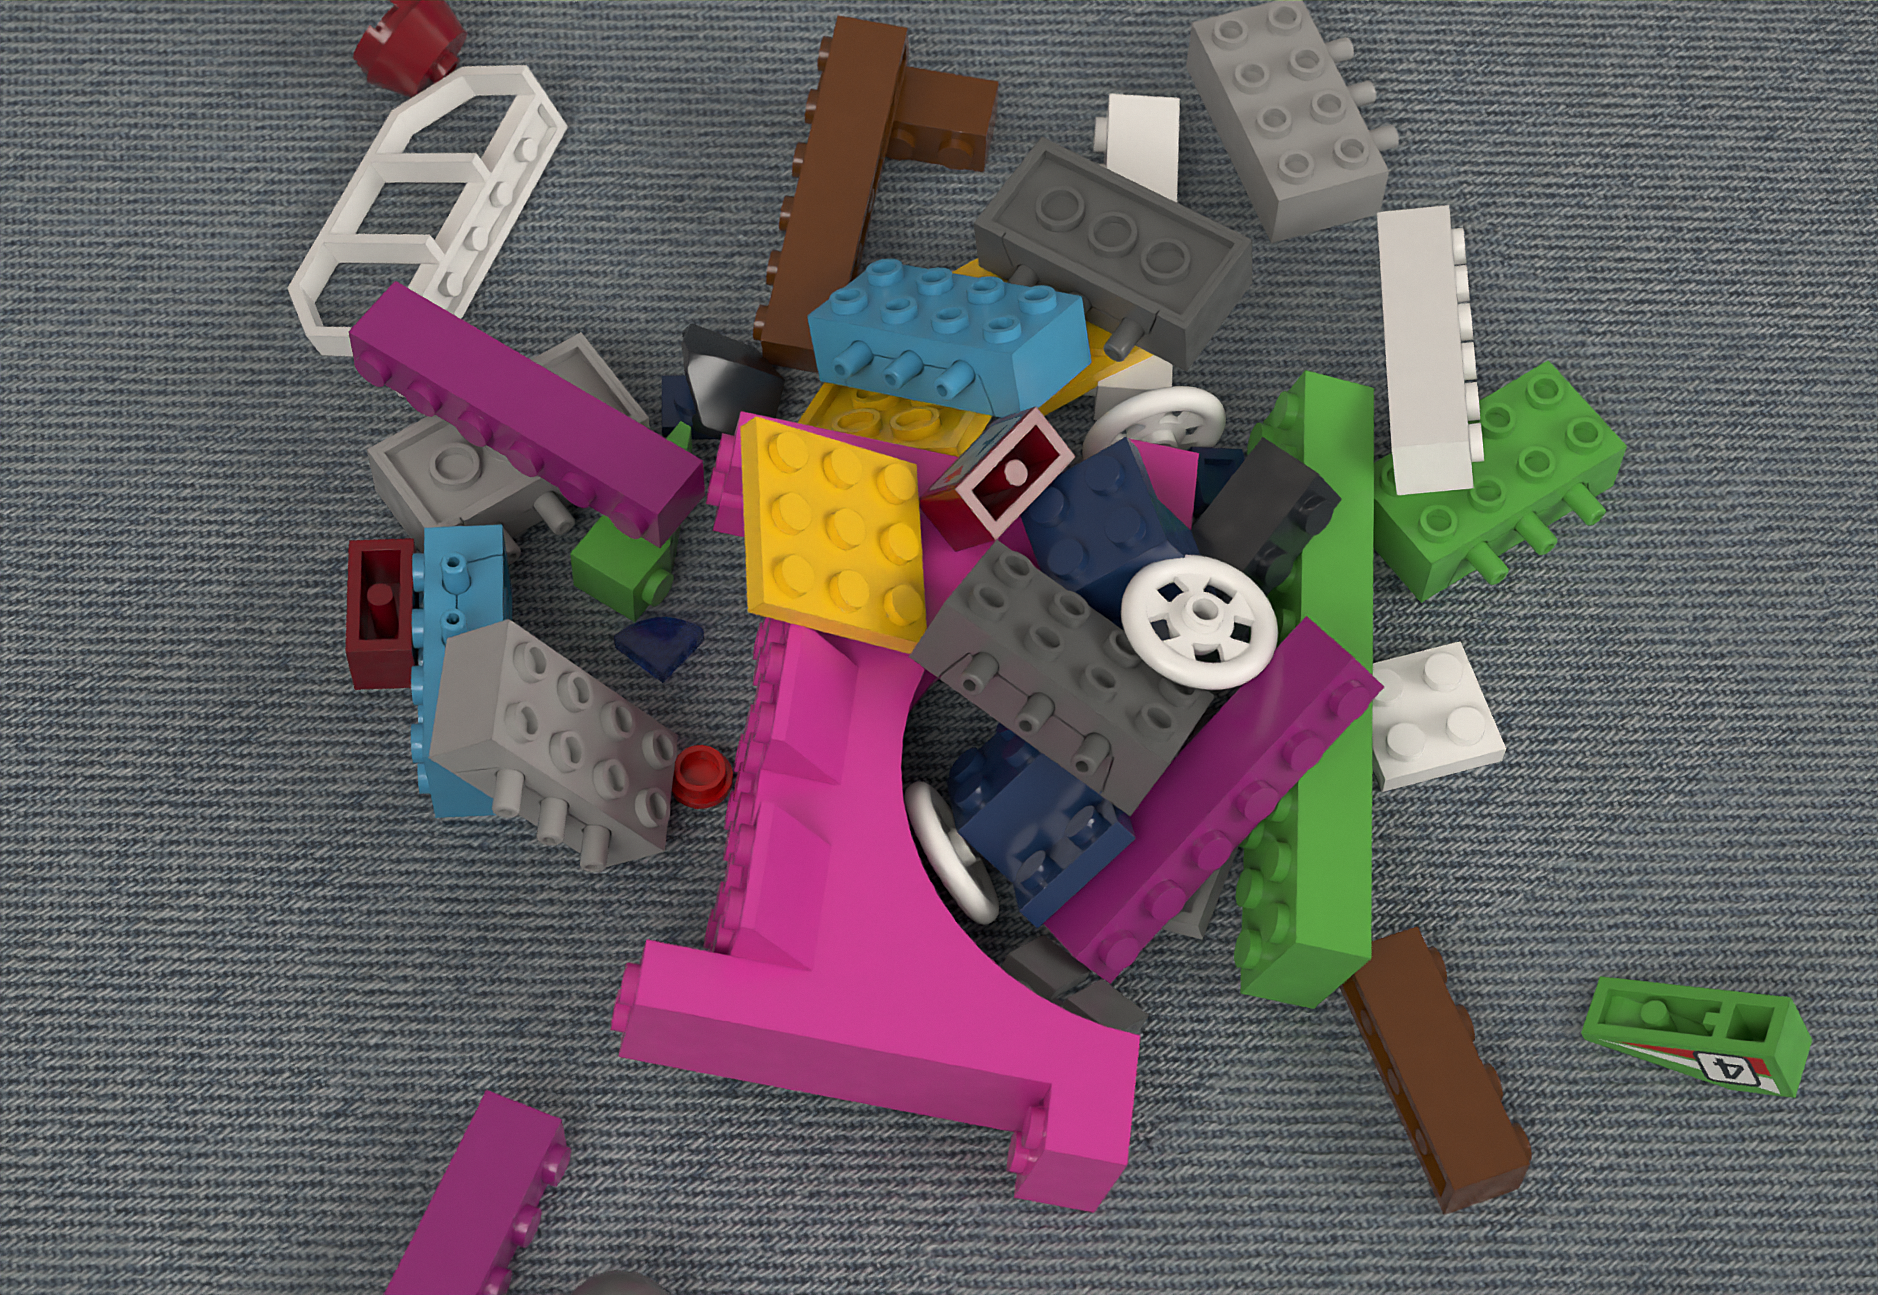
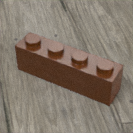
(1435, 1074)

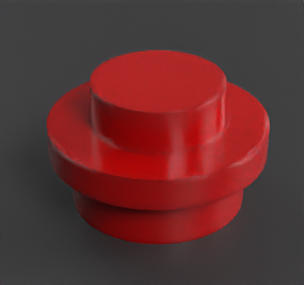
(701, 777)

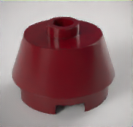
(411, 46)

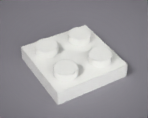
(1430, 718)

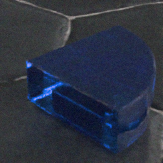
(659, 644)

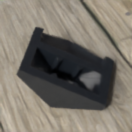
(727, 379)

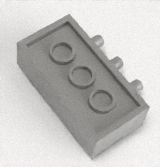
(1290, 117)
(442, 480)
(553, 746)

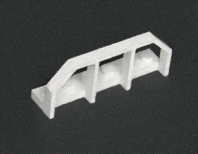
(477, 224)

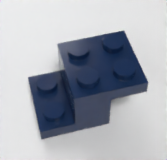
(1104, 526)
(1034, 821)

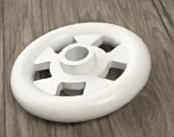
(1151, 420)
(1199, 622)
(951, 854)

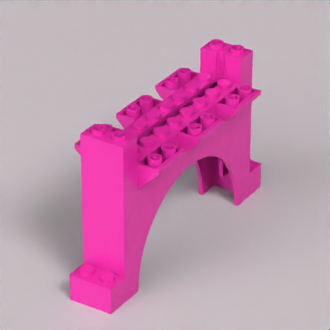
(827, 936)

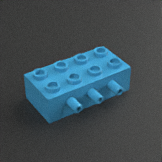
(950, 338)
(461, 588)

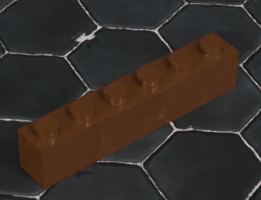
(836, 183)

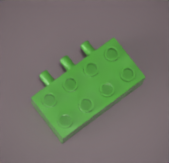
(1540, 462)

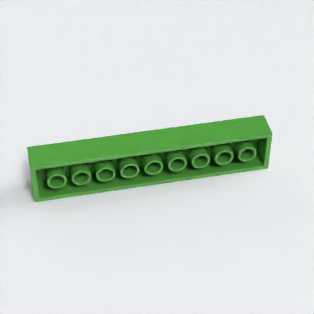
(1311, 859)

